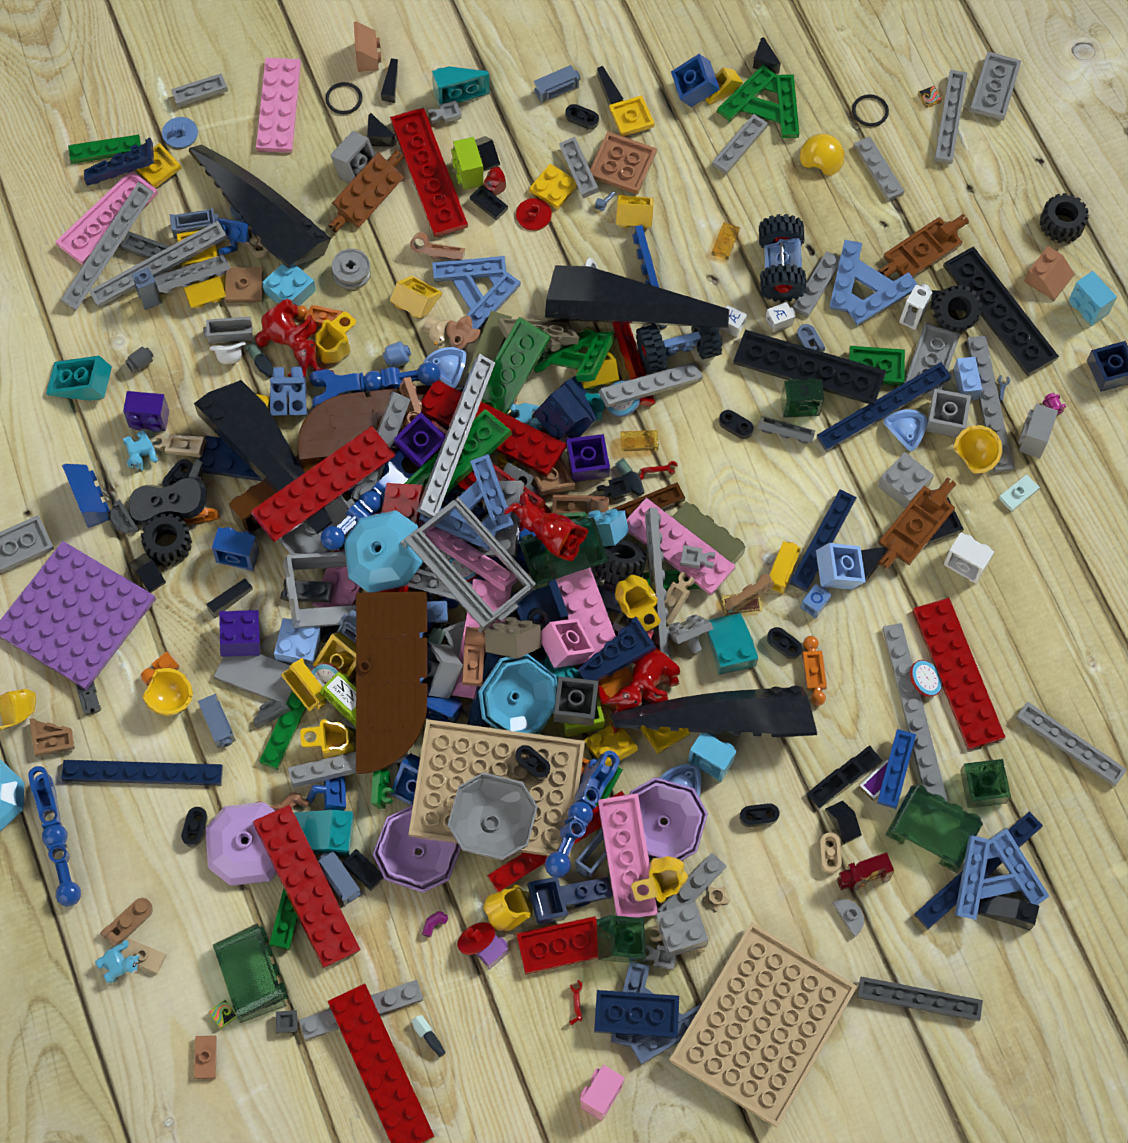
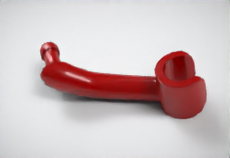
(658, 469)
(576, 997)

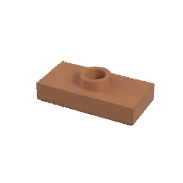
(205, 1057)

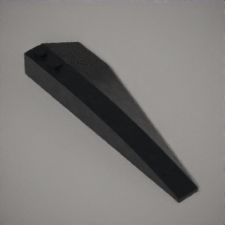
(272, 218)
(604, 297)
(254, 436)
(758, 711)

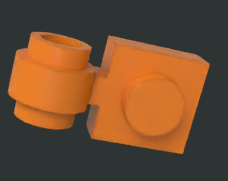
(163, 661)

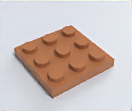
(622, 162)

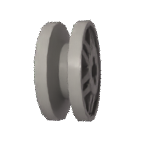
(351, 269)

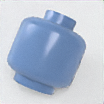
(397, 354)

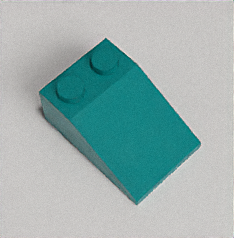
(459, 84)
(80, 378)
(732, 644)
(328, 830)

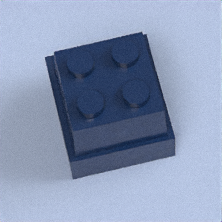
(566, 411)

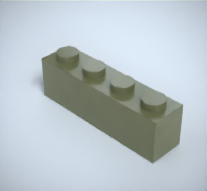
(491, 338)
(710, 532)

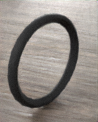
(343, 84)
(875, 97)

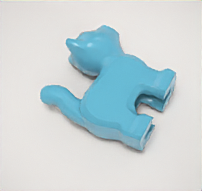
(524, 414)
(139, 449)
(115, 962)

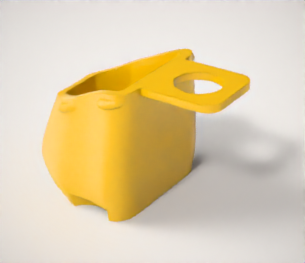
(332, 341)
(637, 600)
(16, 707)
(332, 738)
(664, 879)
(508, 908)

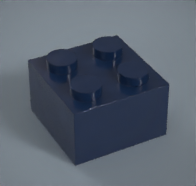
(1109, 365)

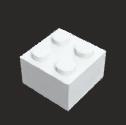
(968, 557)

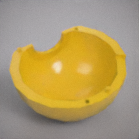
(823, 152)
(979, 448)
(168, 692)

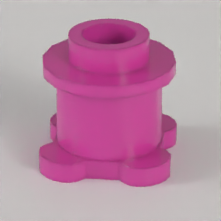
(1052, 401)

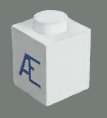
(780, 317)
(736, 321)

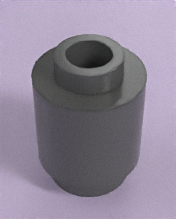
(139, 359)

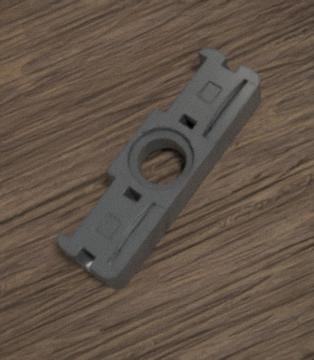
(89, 699)

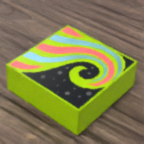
(222, 1014)

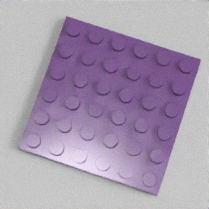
(74, 615)

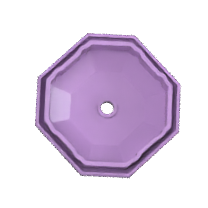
(684, 815)
(227, 855)
(401, 865)

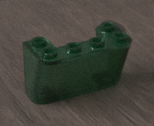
(548, 567)
(934, 826)
(250, 973)

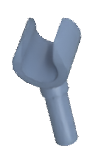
(601, 204)
(1002, 386)

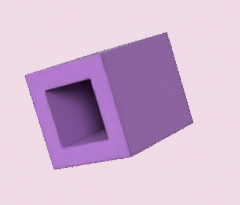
(494, 952)

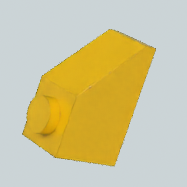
(728, 83)

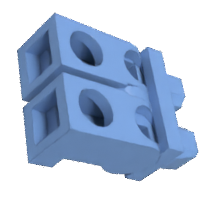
(285, 387)

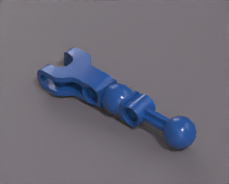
(356, 382)
(368, 503)
(580, 812)
(54, 834)

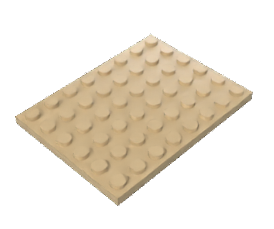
(460, 752)
(763, 1024)

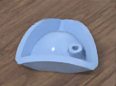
(451, 364)
(907, 427)
(686, 775)

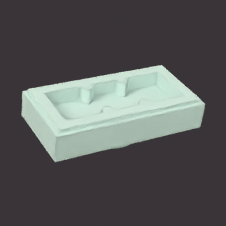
(1019, 493)

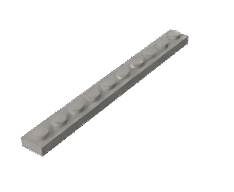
(456, 436)
(913, 710)

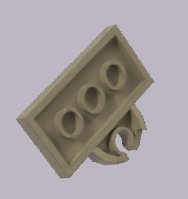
(561, 331)

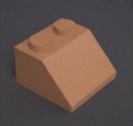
(366, 48)
(1050, 273)

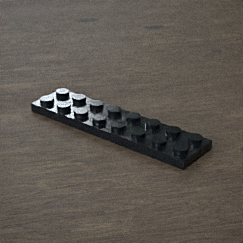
(1002, 312)
(801, 363)

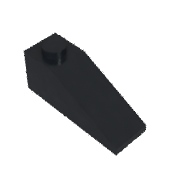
(1009, 911)

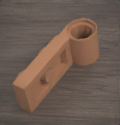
(436, 250)
(408, 390)
(579, 503)
(473, 657)

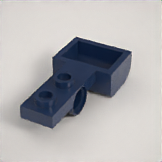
(551, 899)

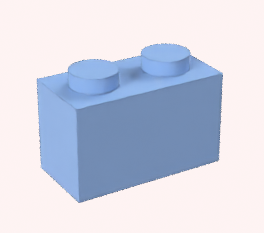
(968, 377)

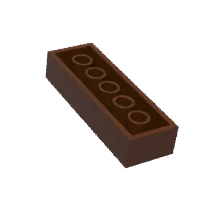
(255, 495)

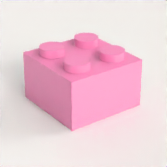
(566, 643)
(602, 1092)

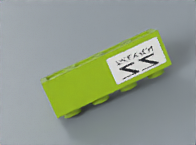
(341, 695)

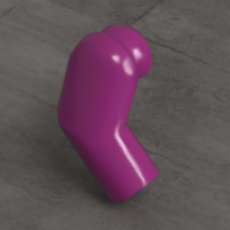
(432, 921)

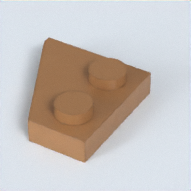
(50, 739)

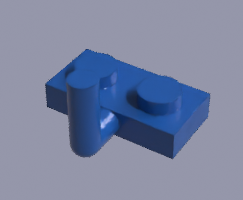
(235, 232)
(333, 793)

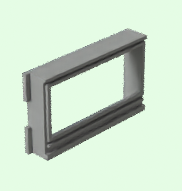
(453, 580)
(313, 616)

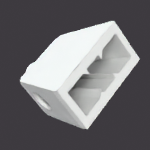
(919, 299)

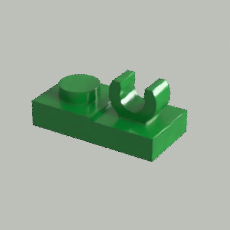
(380, 789)

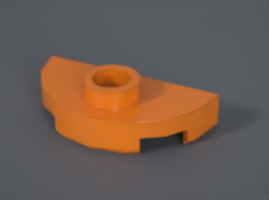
(207, 514)

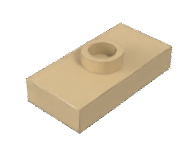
(149, 958)

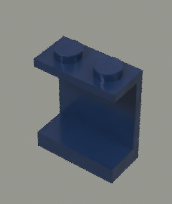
(547, 598)

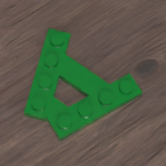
(746, 100)
(586, 364)

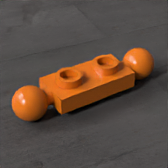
(320, 314)
(814, 670)

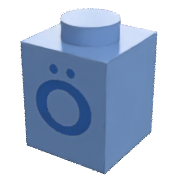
(815, 600)

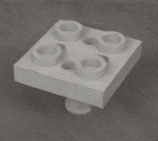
(689, 631)

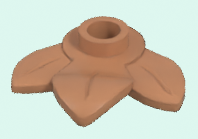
(462, 330)

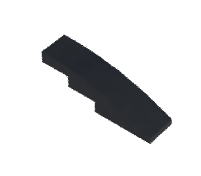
(844, 777)

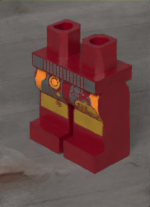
(866, 871)

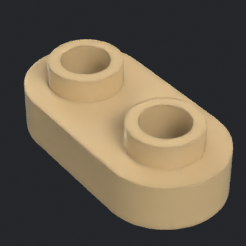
(254, 244)
(830, 853)

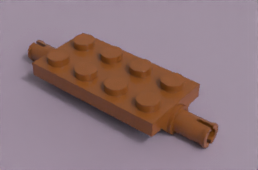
(367, 190)
(924, 247)
(917, 524)

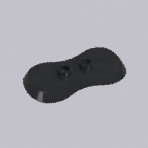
(181, 499)

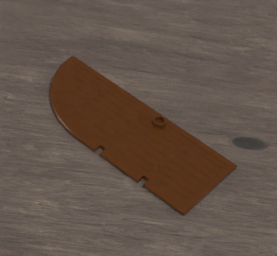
(343, 419)
(388, 675)

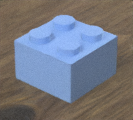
(840, 566)
(297, 643)

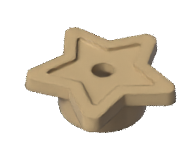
(716, 903)

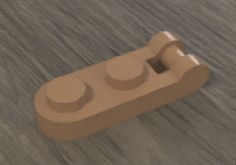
(749, 593)
(128, 921)

